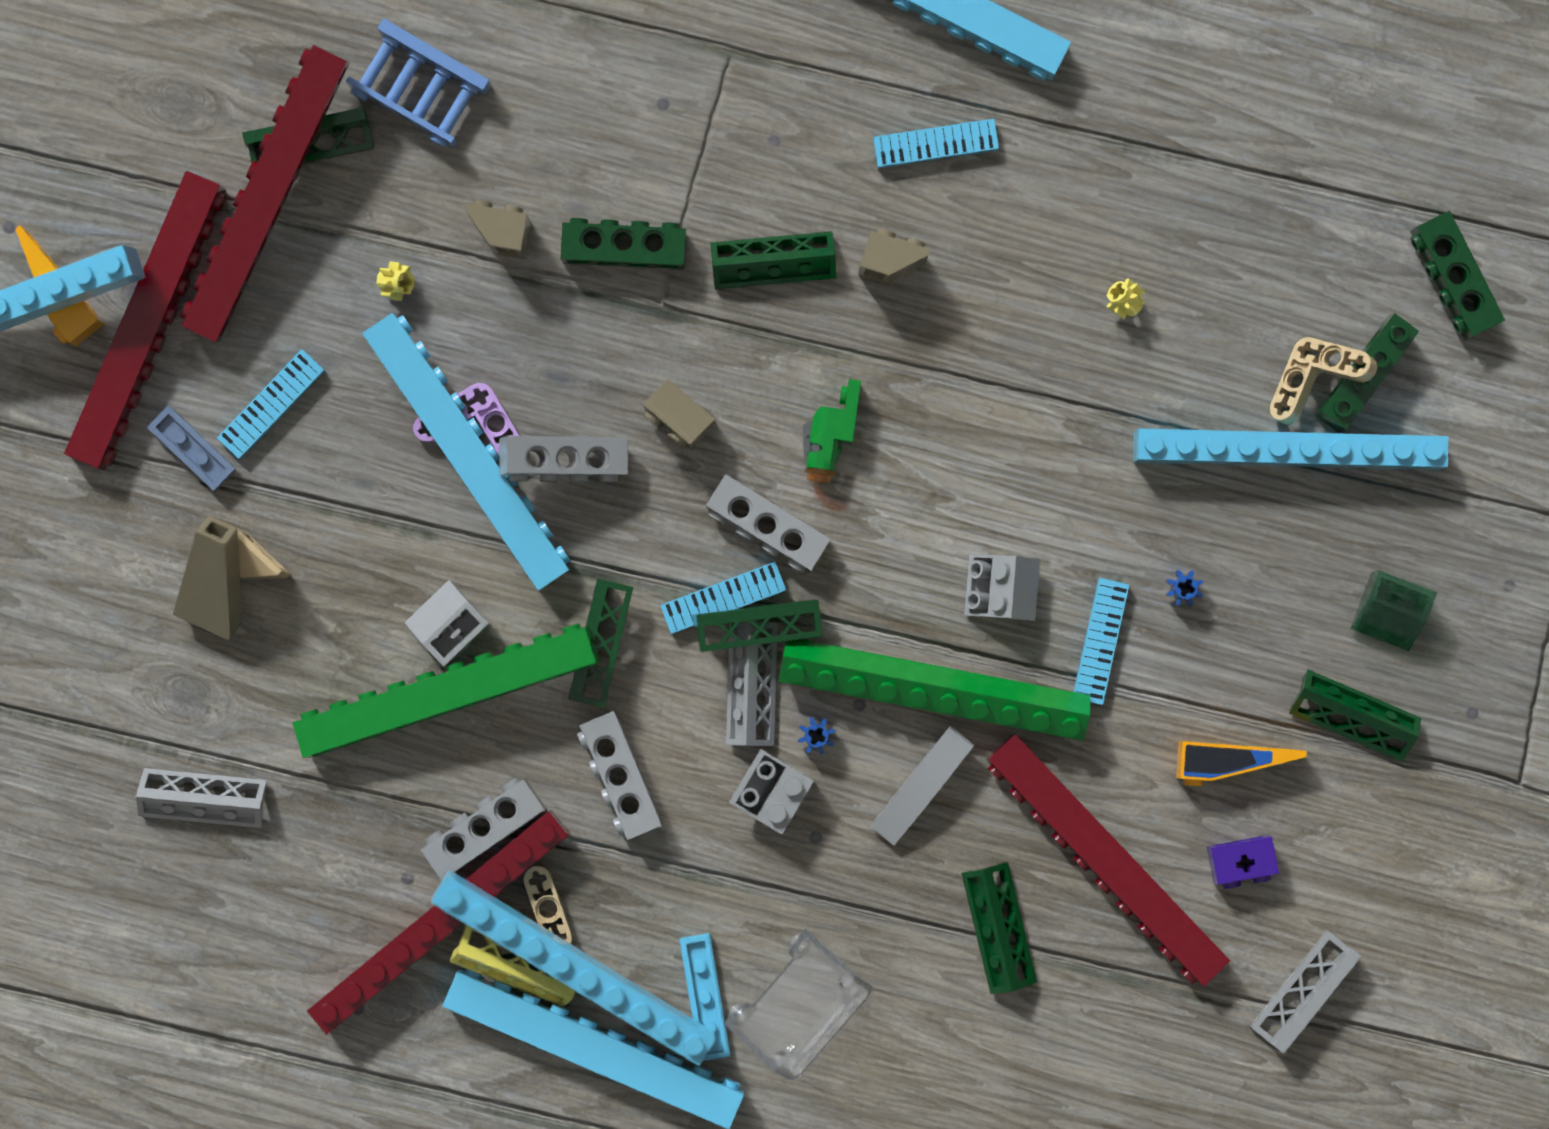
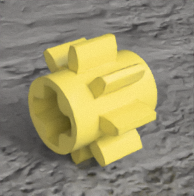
(395, 281)
(1125, 298)

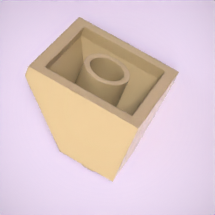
(256, 561)

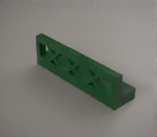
(332, 123)
(773, 264)
(755, 613)
(594, 621)
(1359, 711)
(994, 930)

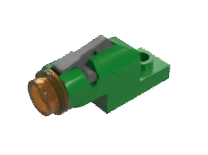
(827, 431)

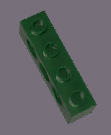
(607, 254)
(1458, 258)
(1351, 396)

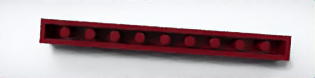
(265, 194)
(145, 321)
(1108, 860)
(434, 925)

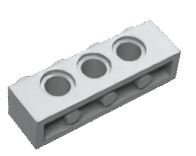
(610, 451)
(731, 491)
(610, 728)
(527, 807)

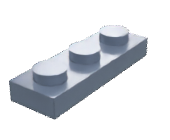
(191, 448)

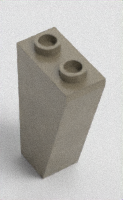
(212, 580)

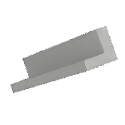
(745, 685)
(199, 803)
(1315, 998)

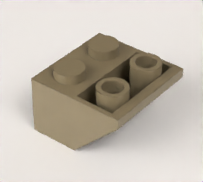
(504, 230)
(890, 257)
(678, 414)

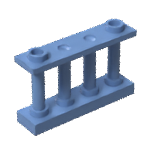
(445, 69)

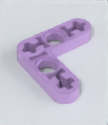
(481, 412)

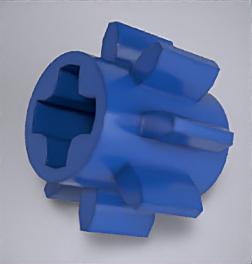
(1192, 584)
(818, 744)

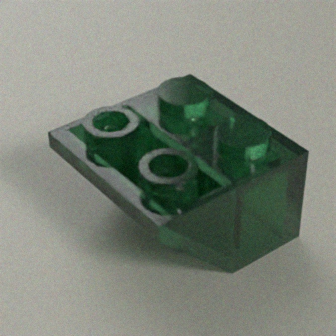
(1393, 610)

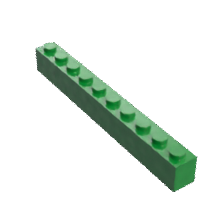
(935, 688)
(446, 692)

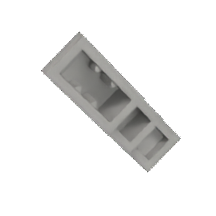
(922, 785)

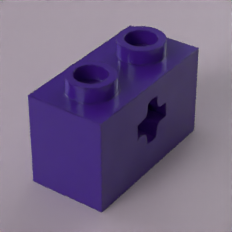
(1225, 855)

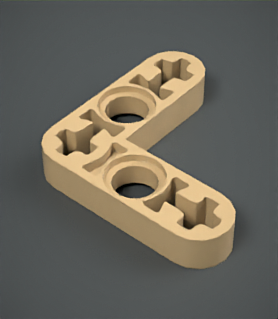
(1309, 367)
(533, 889)

